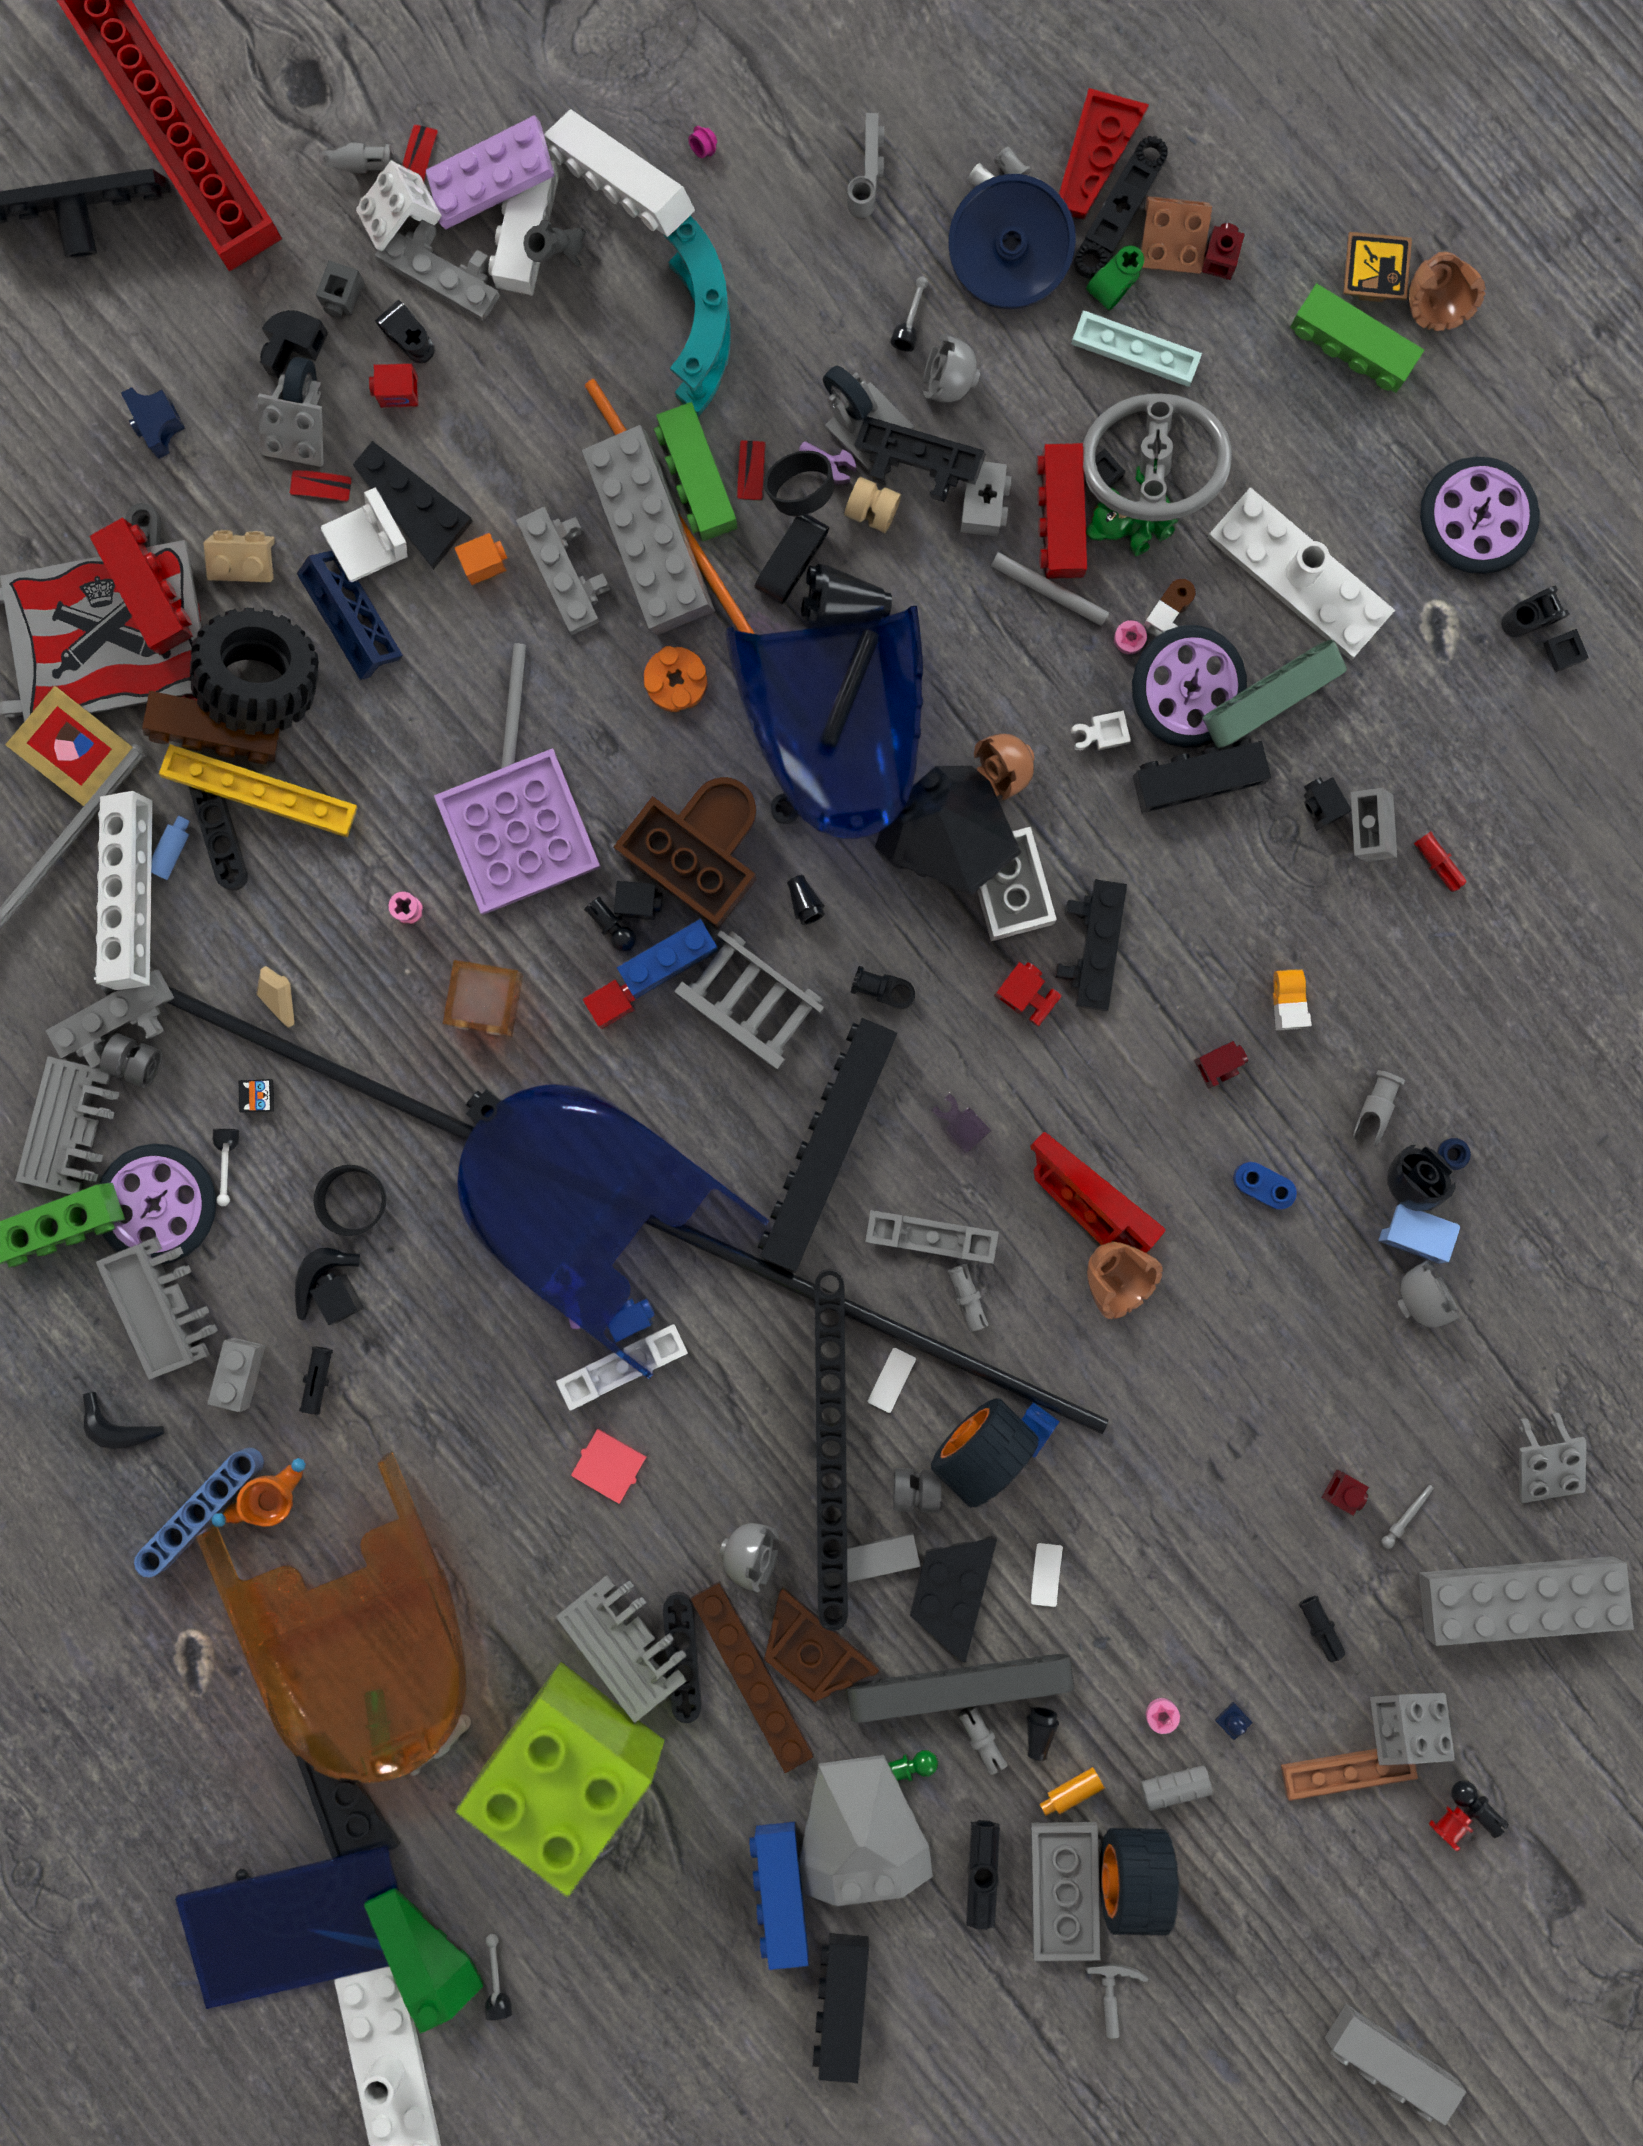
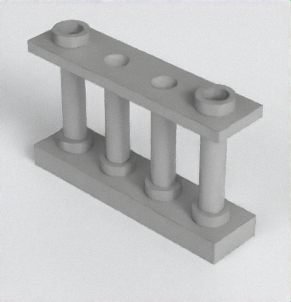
(721, 1011)

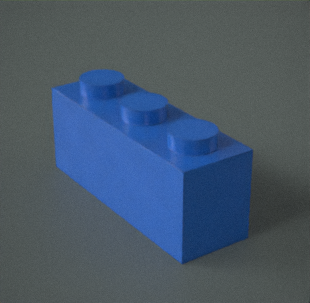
(668, 959)

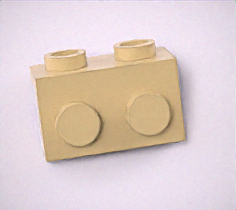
(239, 557)

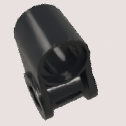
(405, 331)
(1538, 611)

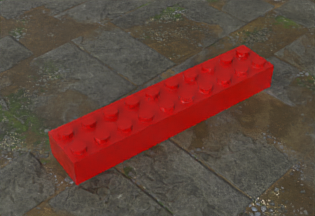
(174, 127)

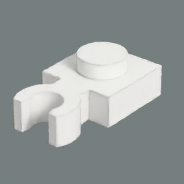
(1106, 730)

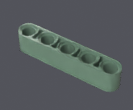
(1274, 693)

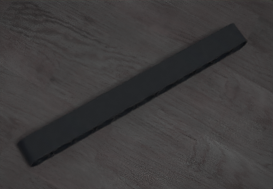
(829, 1464)

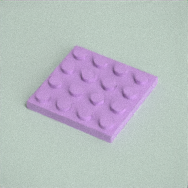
(517, 831)

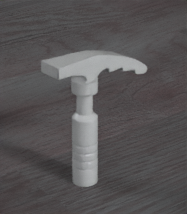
(1109, 1971)

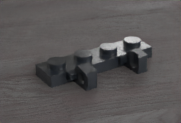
(896, 444)
(1103, 920)

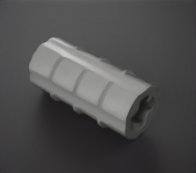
(1176, 1788)

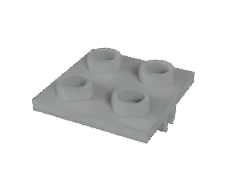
(1553, 1468)

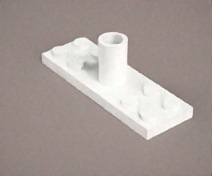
(1300, 573)
(386, 2061)

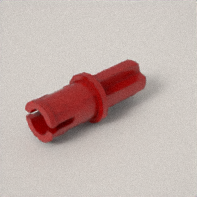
(1440, 862)

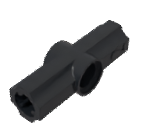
(983, 1893)

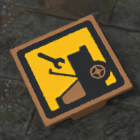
(1377, 266)

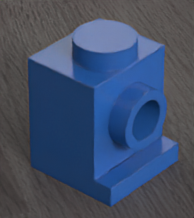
(631, 1319)

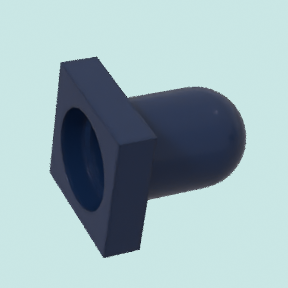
(1233, 1721)

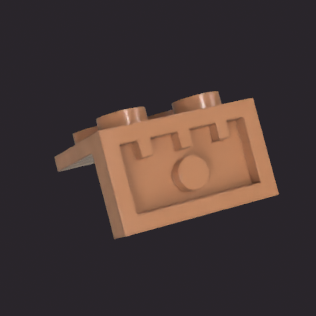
(1175, 234)

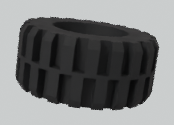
(259, 638)

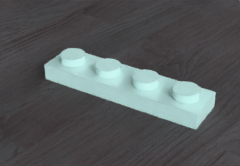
(1136, 348)

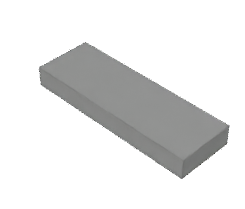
(877, 1559)

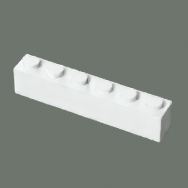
(618, 173)

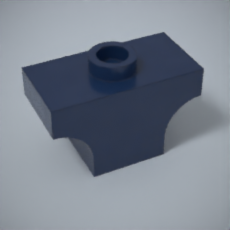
(153, 419)

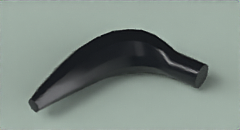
(312, 1269)
(110, 1435)

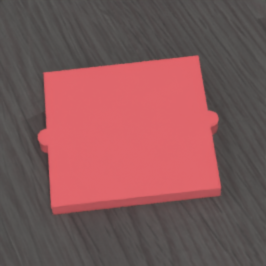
(608, 1466)

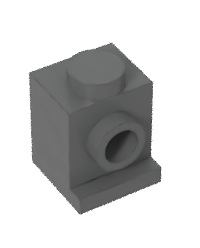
(339, 280)

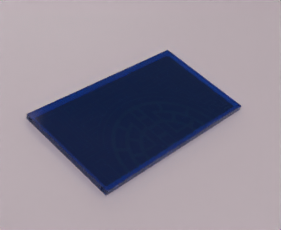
(286, 1927)

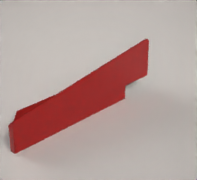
(1091, 1199)

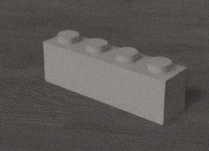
(1395, 2065)

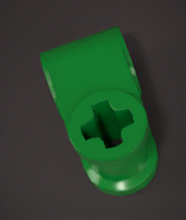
(1114, 279)

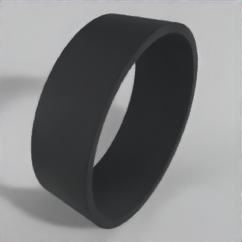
(795, 464)
(320, 1195)

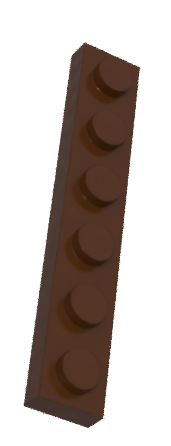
(752, 1677)

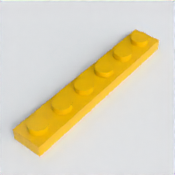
(258, 790)

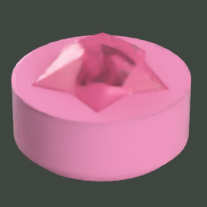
(1130, 637)
(1162, 1716)

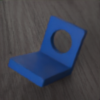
(1040, 1423)

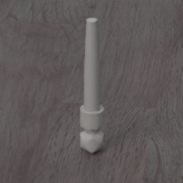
(1397, 1530)

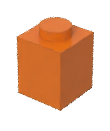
(481, 558)

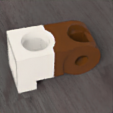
(1174, 601)

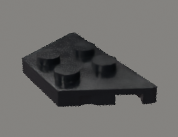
(952, 1592)

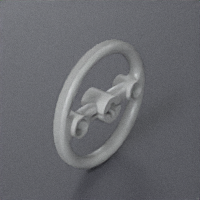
(1153, 490)

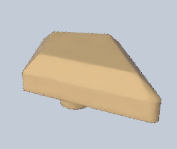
(276, 994)

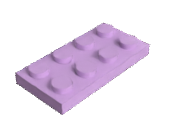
(490, 172)

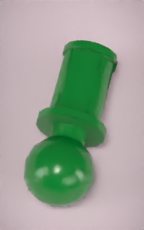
(924, 1764)

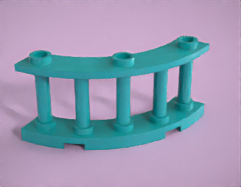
(709, 343)

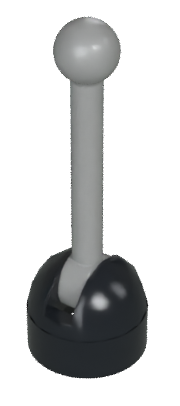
(905, 335)
(498, 2003)

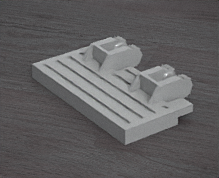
(62, 1124)
(151, 1309)
(619, 1649)

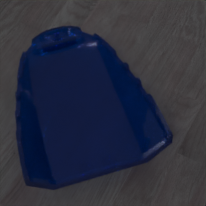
(788, 694)

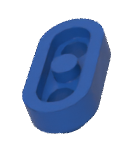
(1265, 1185)

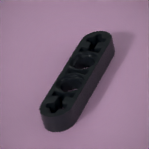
(212, 832)
(691, 1656)

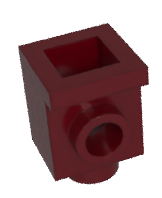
(1221, 260)
(1221, 1063)
(1346, 1493)

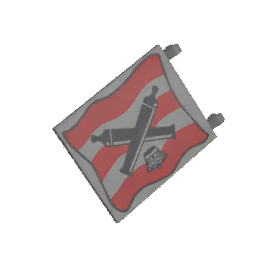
(80, 636)

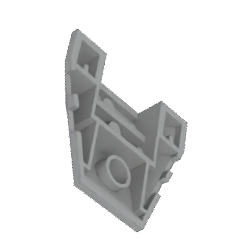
(861, 1836)

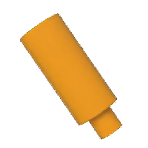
(1073, 1792)

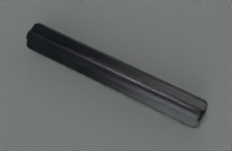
(849, 688)

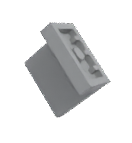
(1412, 1729)

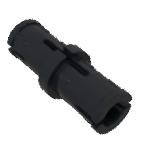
(316, 1380)

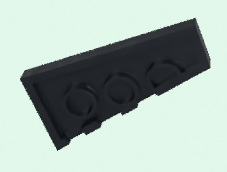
(418, 508)
(346, 1814)

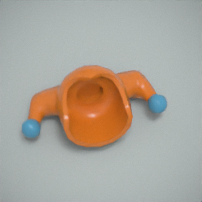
(264, 1499)

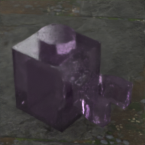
(965, 1127)

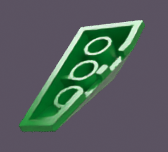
(427, 1968)

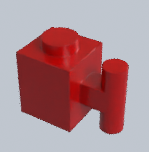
(1022, 989)

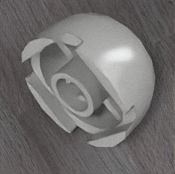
(950, 370)
(1426, 1297)
(749, 1555)

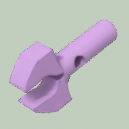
(845, 458)

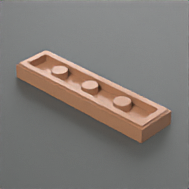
(1341, 1774)

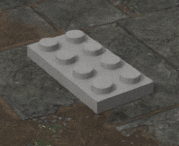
(1065, 1891)

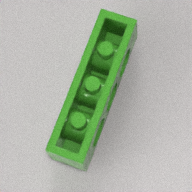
(102, 1213)

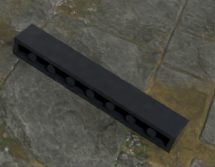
(828, 1144)

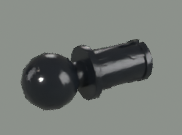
(622, 937)
(1466, 1795)

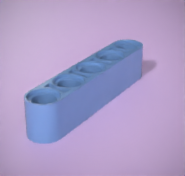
(185, 1519)

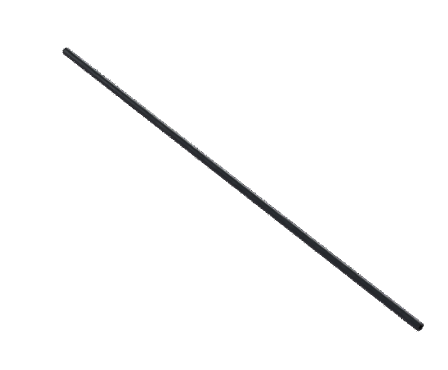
(684, 1232)

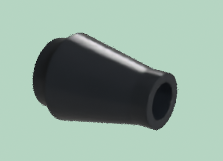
(805, 902)
(1041, 1730)

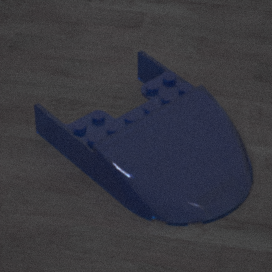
(565, 1189)

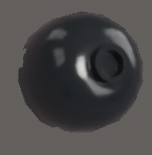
(1420, 1178)

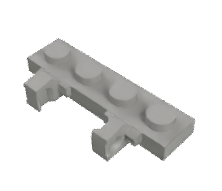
(459, 286)
(571, 593)
(87, 1028)

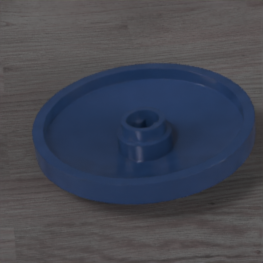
(1011, 241)

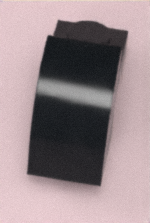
(289, 333)

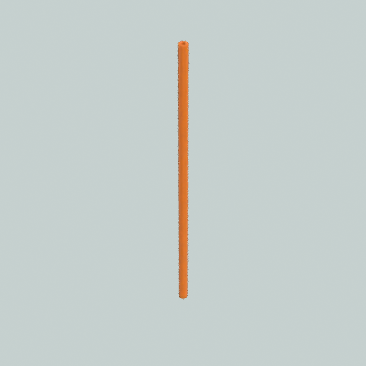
(701, 559)

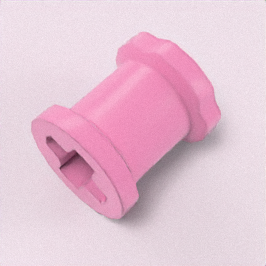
(414, 905)

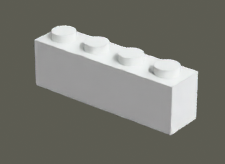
(511, 266)

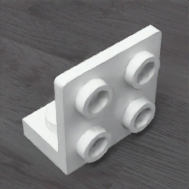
(390, 202)
(365, 538)

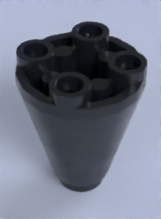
(842, 599)

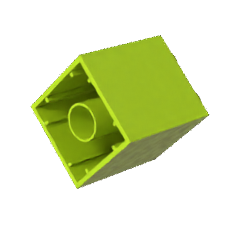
(563, 1779)

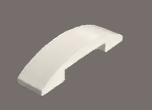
(613, 1371)

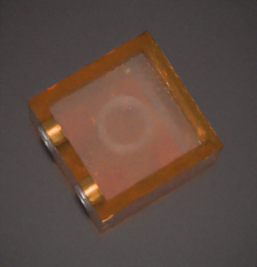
(483, 998)

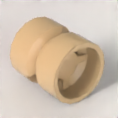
(872, 504)

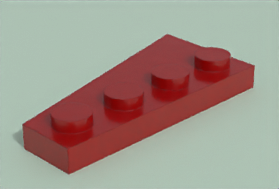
(1099, 142)

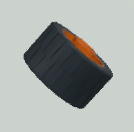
(984, 1453)
(1139, 1881)

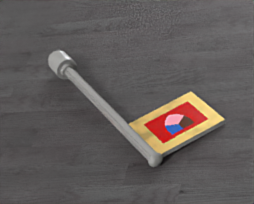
(81, 760)

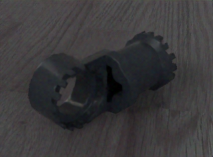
(881, 987)

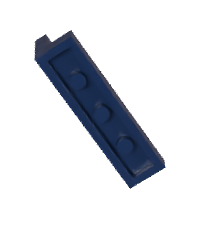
(342, 614)

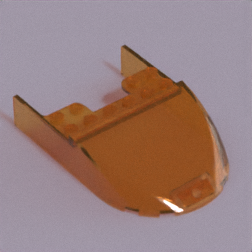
(359, 1668)

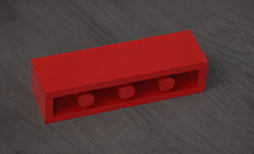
(1062, 511)
(141, 585)

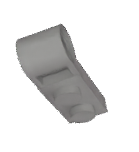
(873, 169)

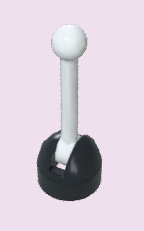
(225, 1141)

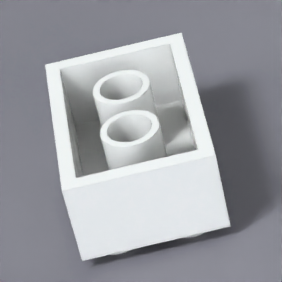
(1018, 894)

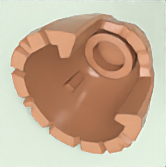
(1445, 292)
(1121, 1278)

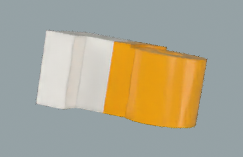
(1290, 1000)

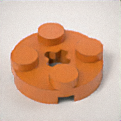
(669, 662)

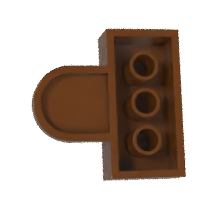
(694, 849)

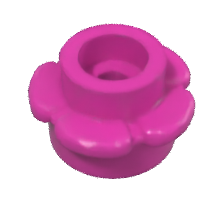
(702, 142)

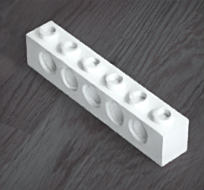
(124, 891)

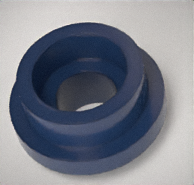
(1462, 1150)

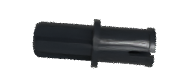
(1322, 1628)

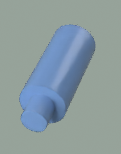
(169, 848)

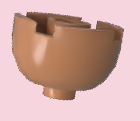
(1005, 763)

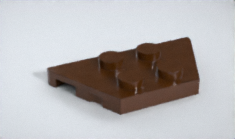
(809, 1654)

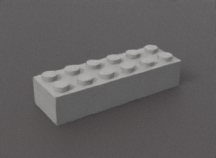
(648, 530)
(1526, 1600)

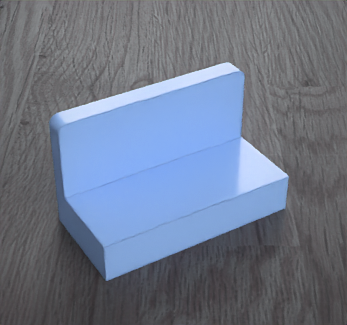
(1421, 1234)

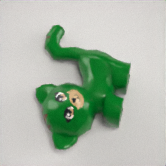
(1113, 525)

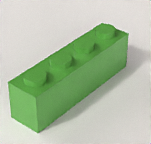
(1356, 339)
(696, 472)

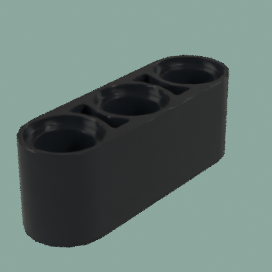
(791, 557)

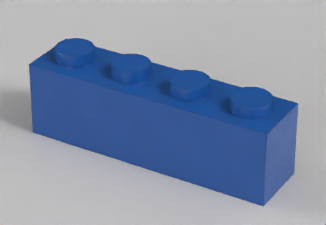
(781, 1896)

